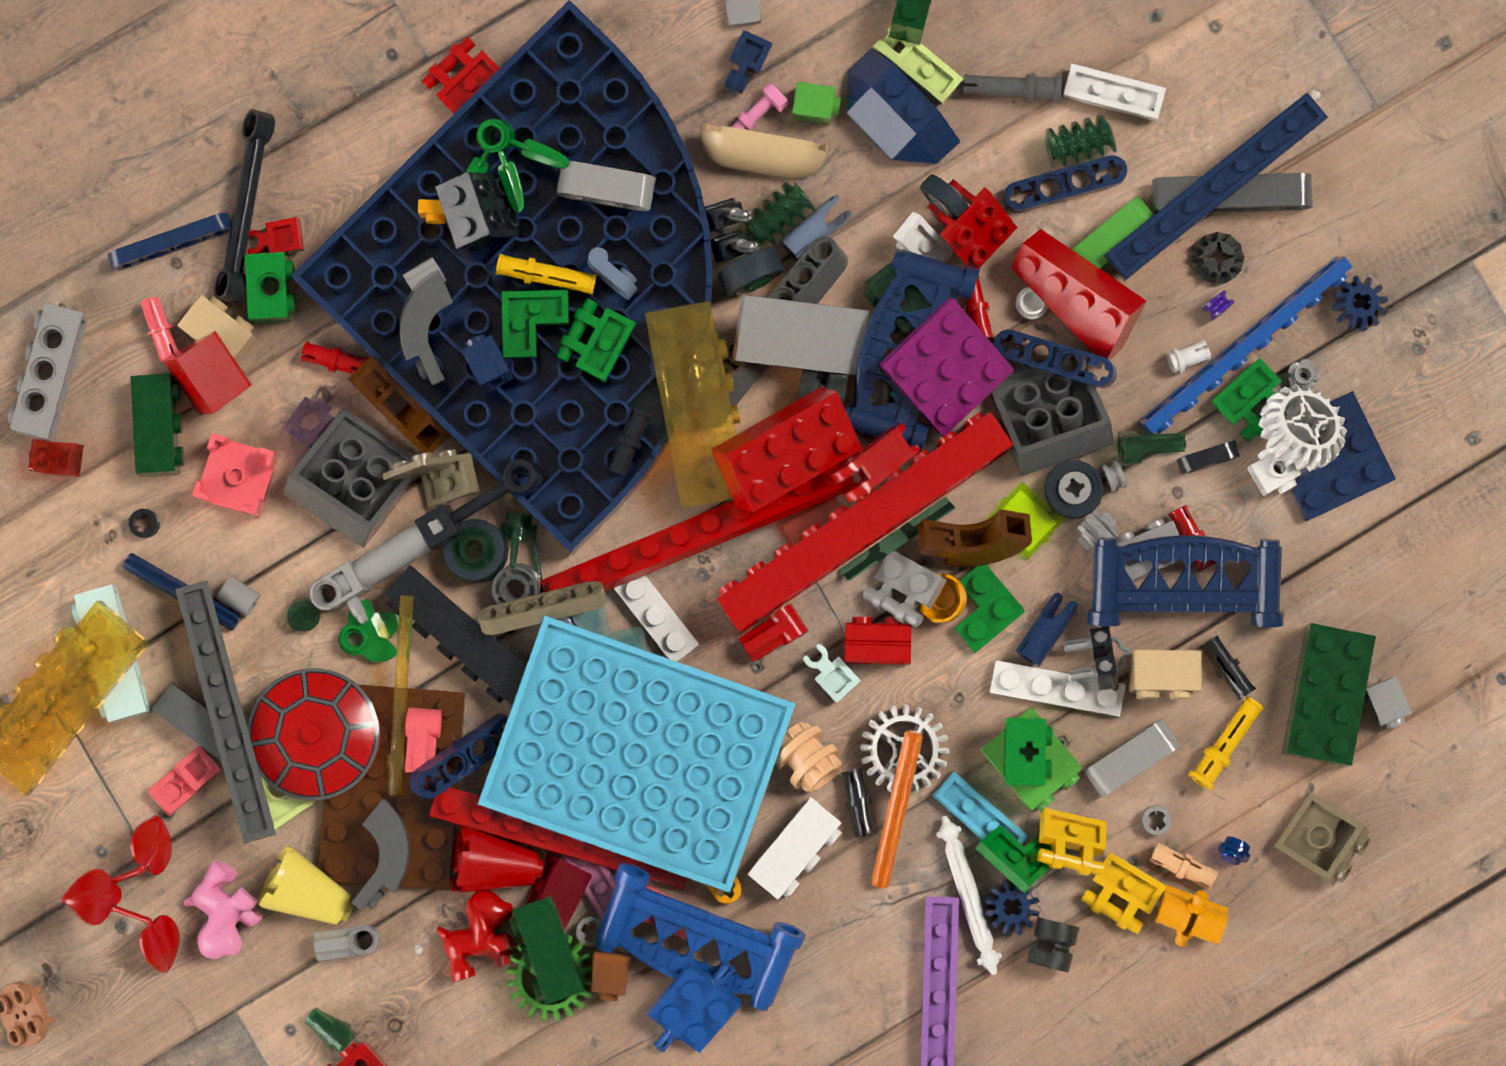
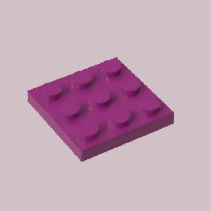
(946, 367)

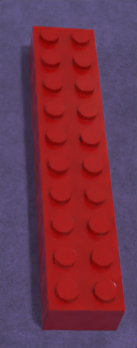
(864, 523)

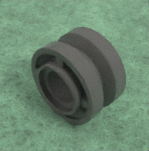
(521, 572)

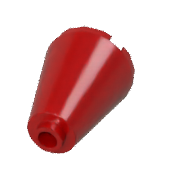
(491, 863)

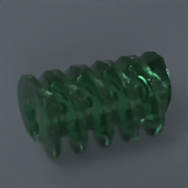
(1079, 140)
(778, 213)

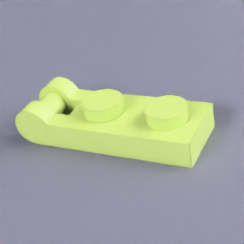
(921, 67)

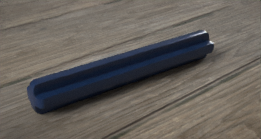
(168, 584)

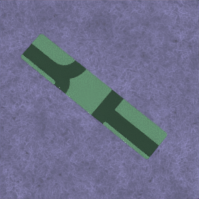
(895, 539)

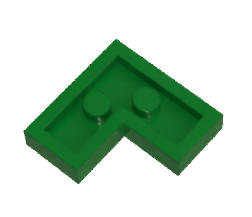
(525, 311)
(995, 608)
(1013, 859)

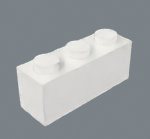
(796, 849)

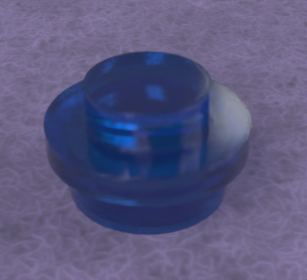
(1234, 850)

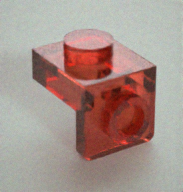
(55, 458)

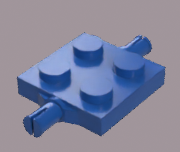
(694, 1007)

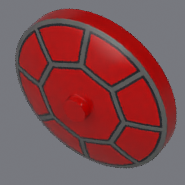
(314, 734)

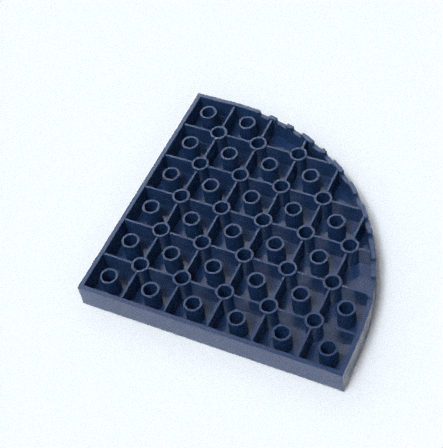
(596, 109)

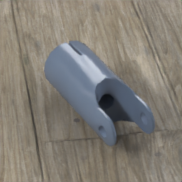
(813, 227)

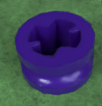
(1218, 305)

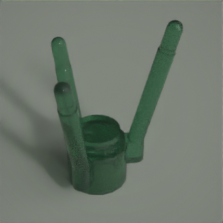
(518, 528)

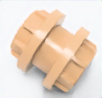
(808, 758)

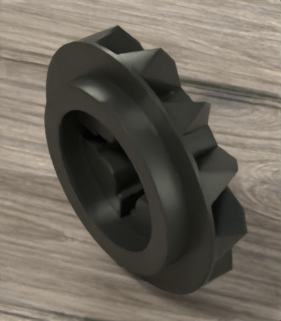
(1207, 268)

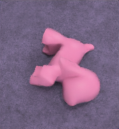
(219, 935)

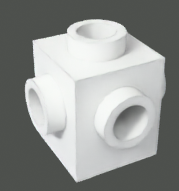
(1265, 476)

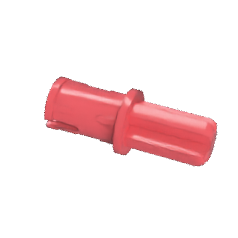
(159, 328)

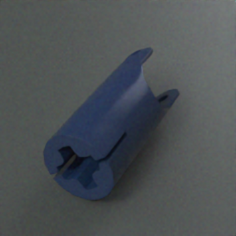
(1045, 631)

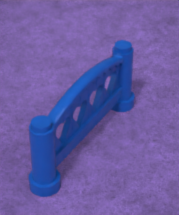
(634, 903)

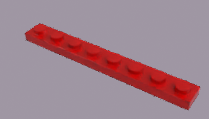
(463, 810)

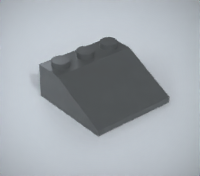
(1050, 416)
(344, 478)

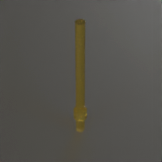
(396, 758)

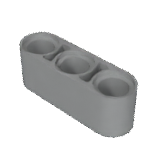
(606, 186)
(1132, 758)

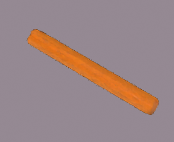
(896, 809)

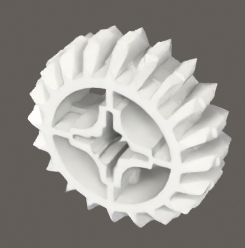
(1306, 421)
(881, 731)

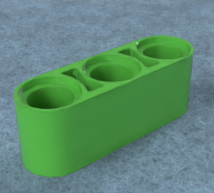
(1113, 232)

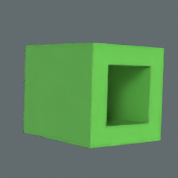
(815, 103)

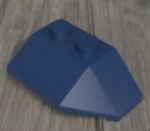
(896, 113)

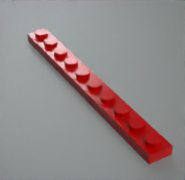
(694, 536)

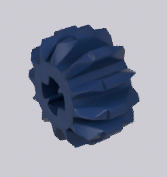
(1359, 315)
(1011, 918)

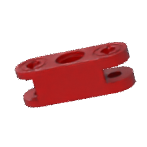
(875, 461)

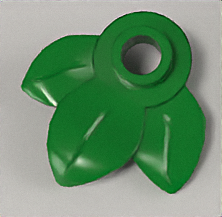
(373, 633)

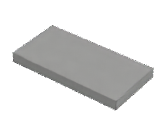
(799, 334)

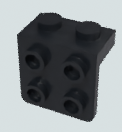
(477, 208)

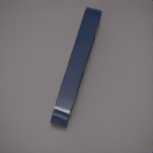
(1063, 178)
(169, 241)
(1056, 355)
(467, 760)

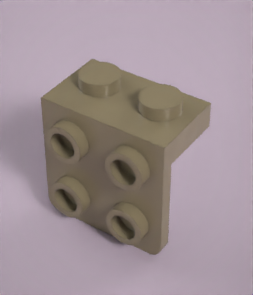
(443, 477)

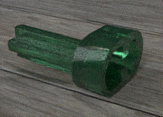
(1132, 445)

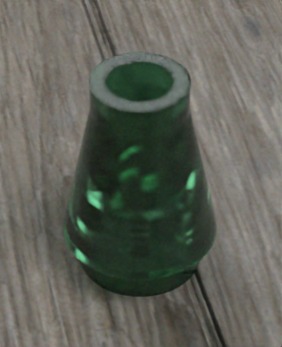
(332, 1031)

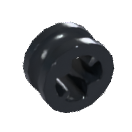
(140, 513)

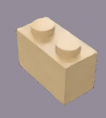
(210, 316)

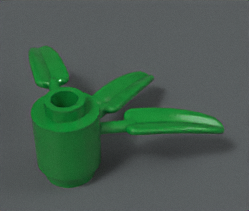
(507, 170)

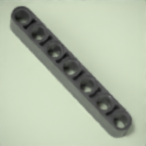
(805, 282)

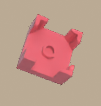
(236, 476)

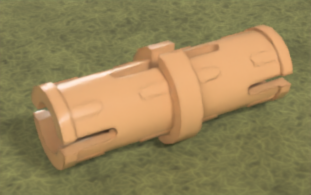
(1183, 866)

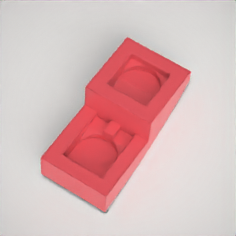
(184, 780)

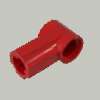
(778, 630)

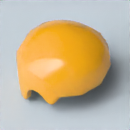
(949, 602)

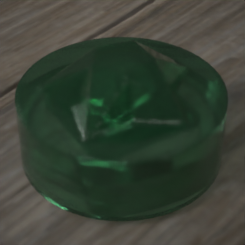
(303, 614)

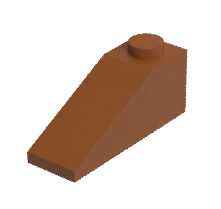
(610, 974)

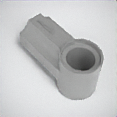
(344, 942)

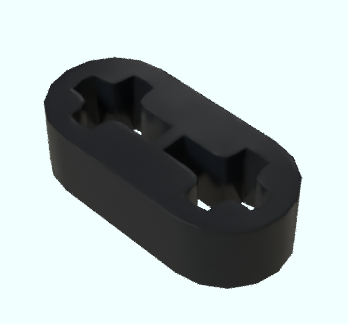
(1208, 457)

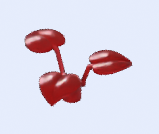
(98, 894)

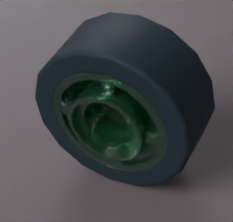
(750, 272)
(493, 556)

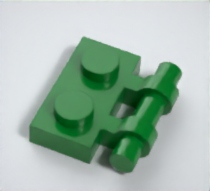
(603, 346)
(1245, 393)

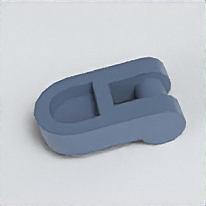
(619, 280)

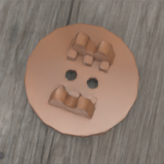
(24, 1014)

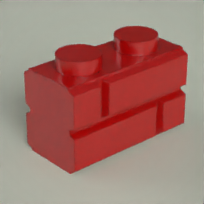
(877, 642)

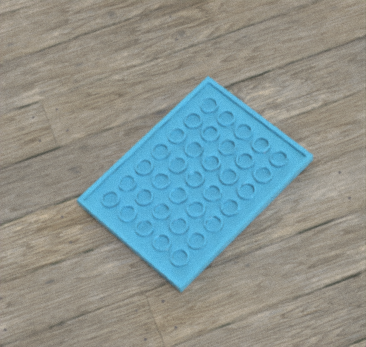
(636, 754)

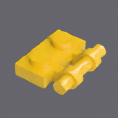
(1074, 833)
(1129, 884)

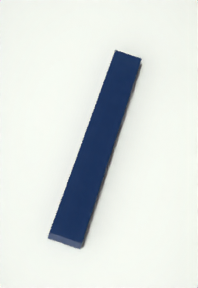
(1215, 186)

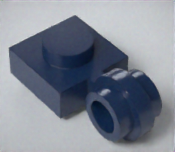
(749, 55)

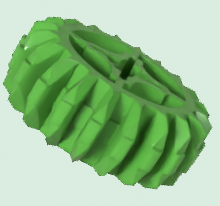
(538, 1004)

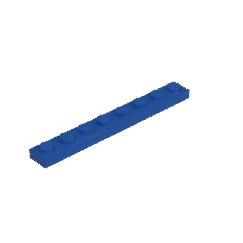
(1255, 337)

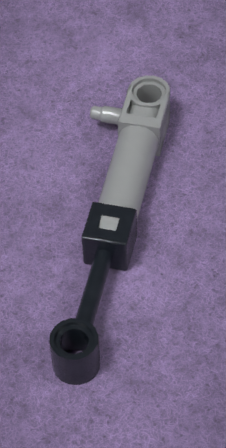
(428, 533)

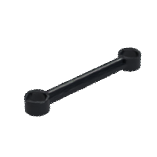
(257, 131)

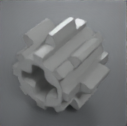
(1095, 527)

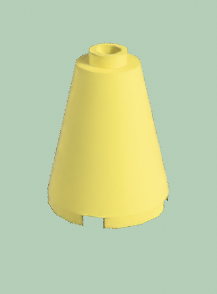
(304, 890)

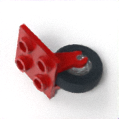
(970, 230)

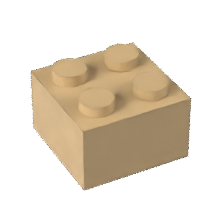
(1164, 672)

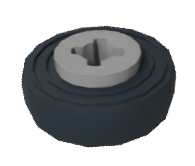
(1062, 492)

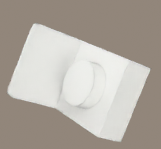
(922, 239)

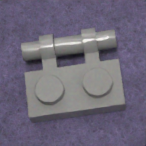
(911, 580)

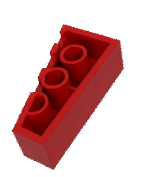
(1079, 293)

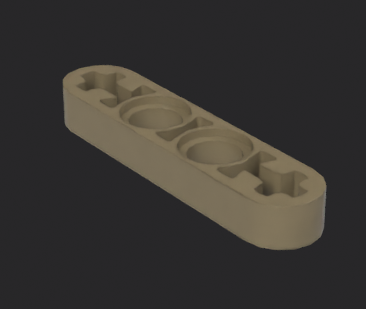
(532, 609)

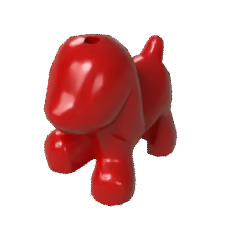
(485, 914)

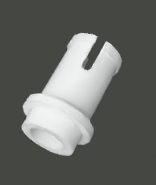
(1188, 356)

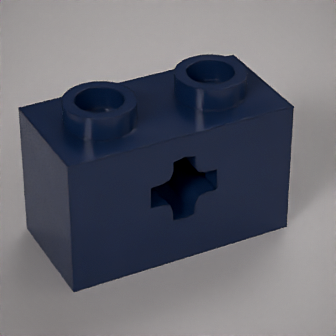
(487, 362)

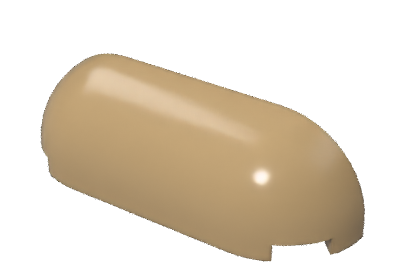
(762, 152)

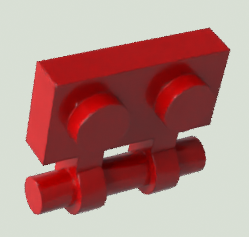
(467, 81)

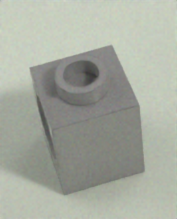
(1387, 703)

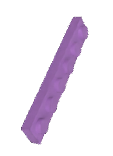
(939, 981)

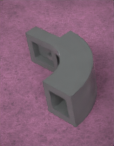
(419, 309)
(394, 853)

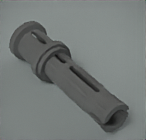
(1030, 87)

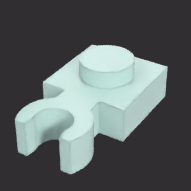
(835, 677)

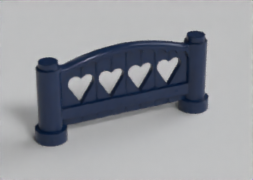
(937, 283)
(1256, 593)

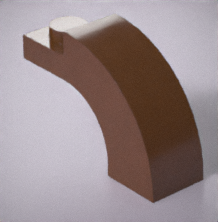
(398, 406)
(976, 543)

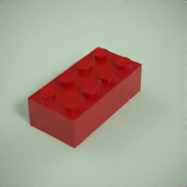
(786, 449)

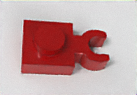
(279, 237)

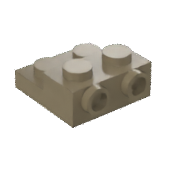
(1323, 839)

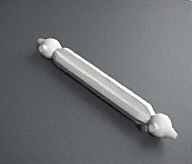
(969, 895)

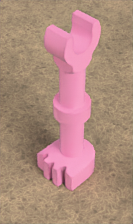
(771, 98)

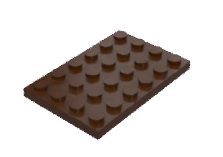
(349, 849)

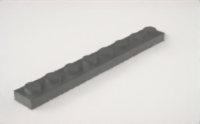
(225, 712)

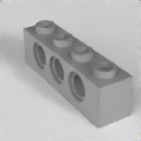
(44, 423)

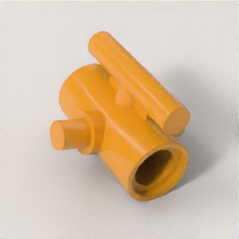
(1191, 916)

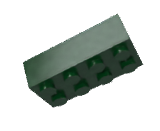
(1328, 695)

